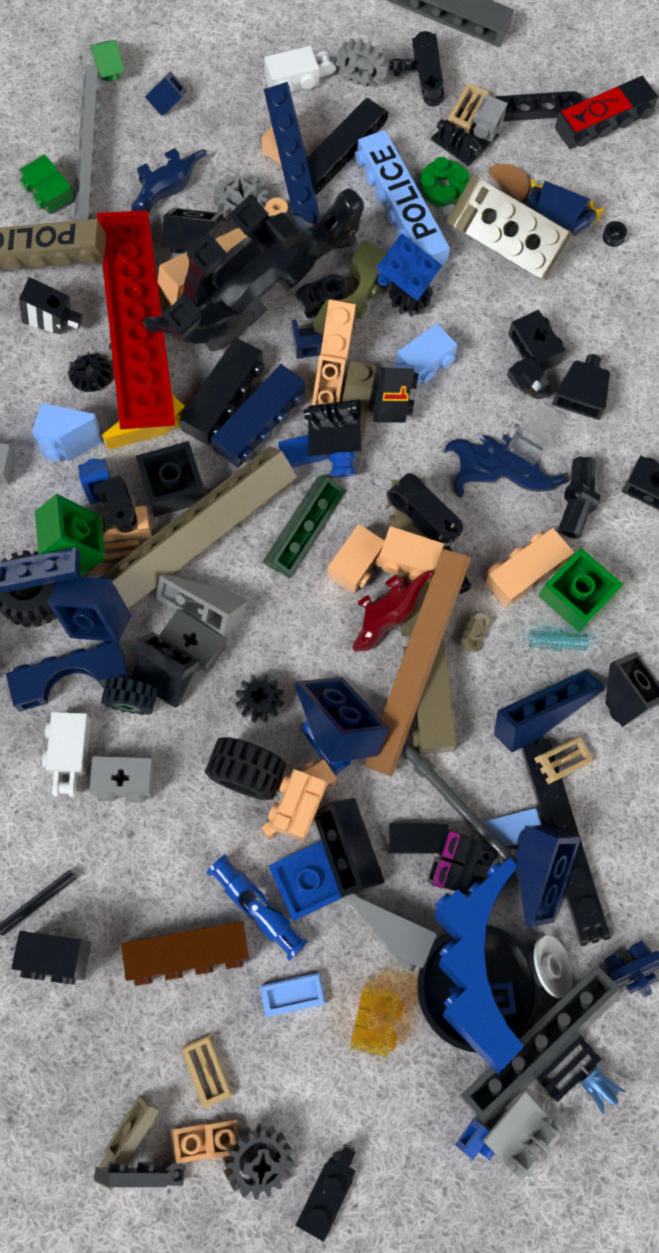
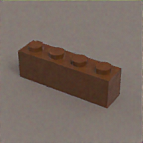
(185, 951)

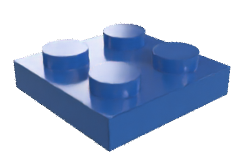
(305, 881)

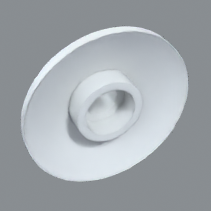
(553, 966)

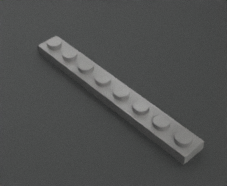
(87, 145)

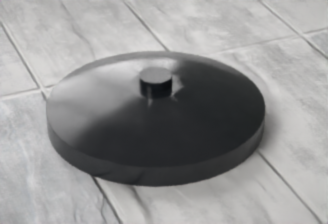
(505, 961)

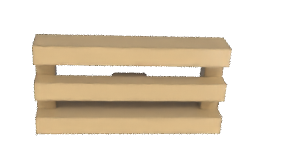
(460, 122)
(548, 767)
(194, 1074)

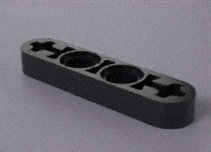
(534, 102)

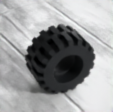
(29, 610)
(245, 768)

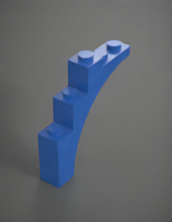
(475, 1011)

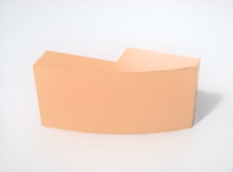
(203, 1140)

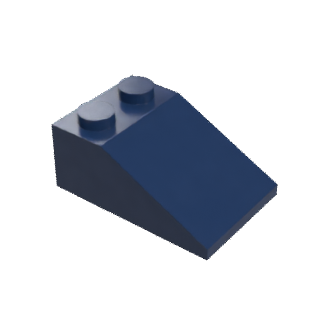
(340, 719)
(543, 869)

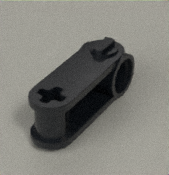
(429, 68)
(425, 510)

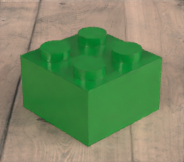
(68, 525)
(580, 590)

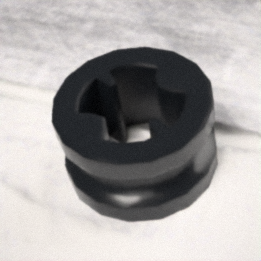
(612, 227)

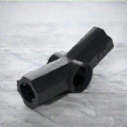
(580, 497)

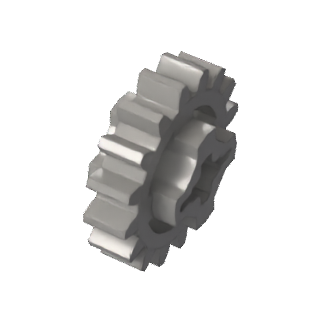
(362, 62)
(234, 190)

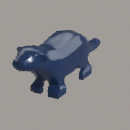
(165, 179)

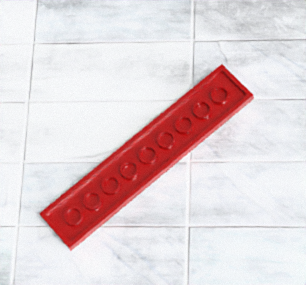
(132, 296)

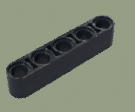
(343, 142)

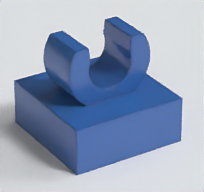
(472, 1141)

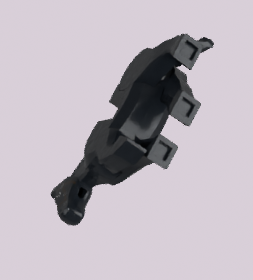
(225, 288)

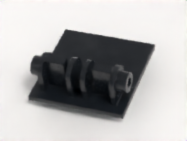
(459, 143)
(333, 427)

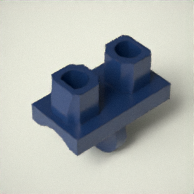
(643, 964)

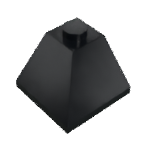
(186, 227)
(630, 689)

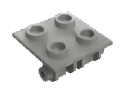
(523, 1135)

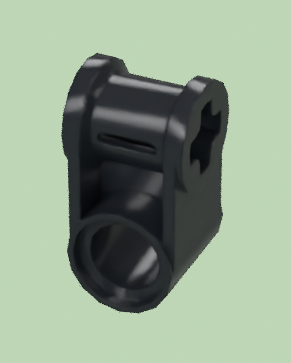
(320, 292)

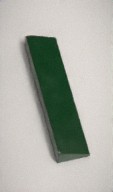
(304, 526)

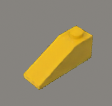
(117, 438)

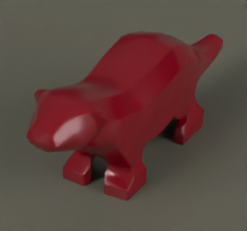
(388, 610)

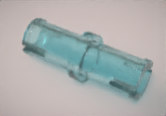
(558, 640)

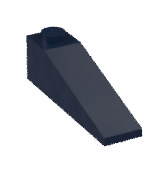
(540, 712)

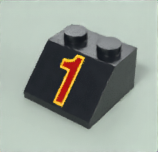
(393, 393)

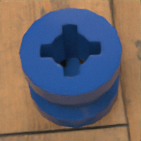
(342, 464)

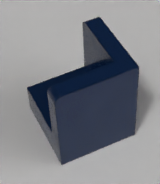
(166, 93)
(306, 341)

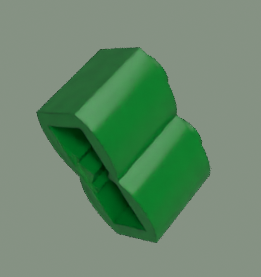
(46, 183)

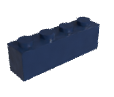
(259, 416)

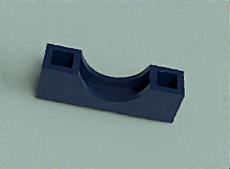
(32, 684)

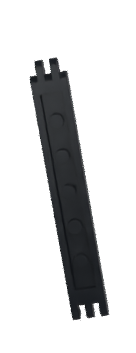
(557, 812)

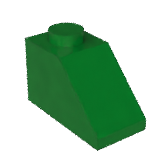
(107, 59)

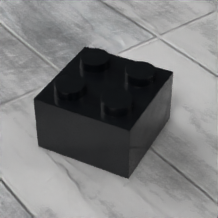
(171, 478)
(51, 955)

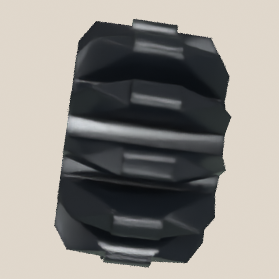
(406, 302)
(266, 705)

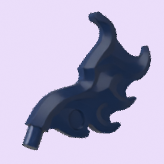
(494, 461)

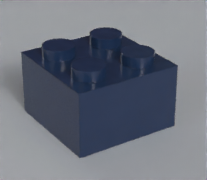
(90, 609)

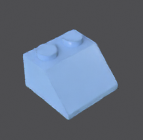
(65, 432)

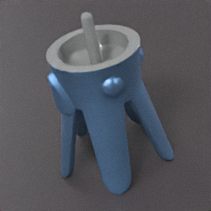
(596, 1082)

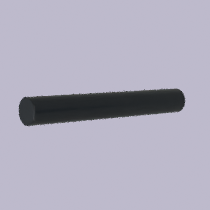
(36, 902)

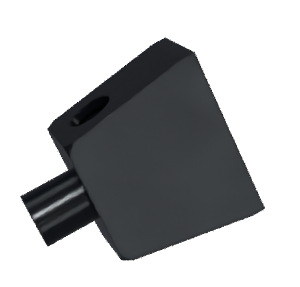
(584, 388)

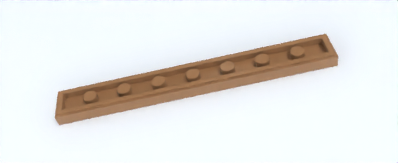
(419, 658)

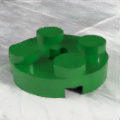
(443, 170)

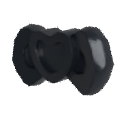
(401, 64)

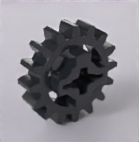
(252, 1151)

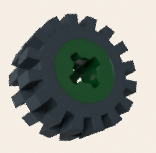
(129, 696)

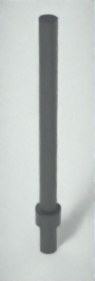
(425, 769)

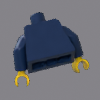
(562, 207)

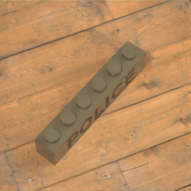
(52, 244)

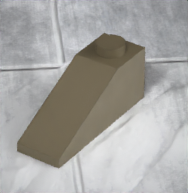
(360, 386)

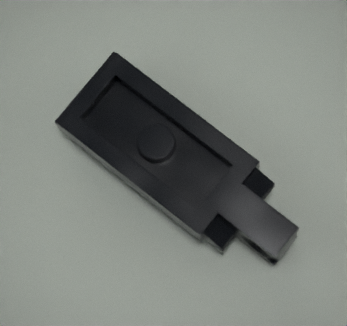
(145, 1175)
(327, 1195)

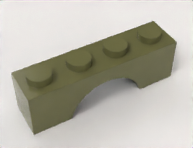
(366, 275)

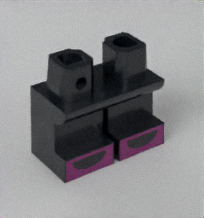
(466, 851)

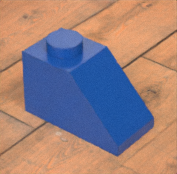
(91, 473)

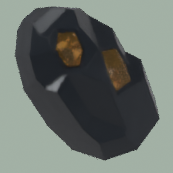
(529, 378)

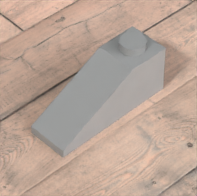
(206, 603)
(399, 936)

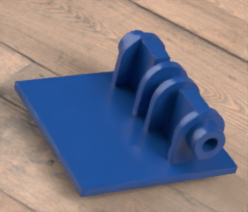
(408, 267)

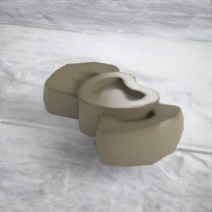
(475, 631)

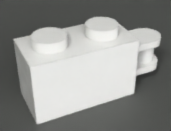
(298, 68)
(66, 750)

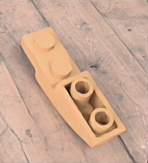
(334, 352)

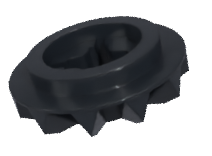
(98, 377)

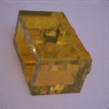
(363, 1035)

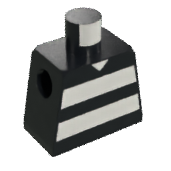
(47, 308)

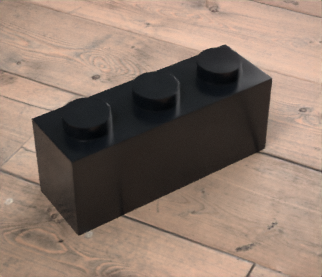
(348, 847)

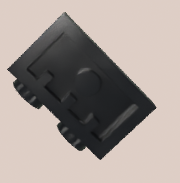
(164, 667)

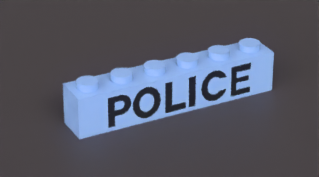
(400, 195)

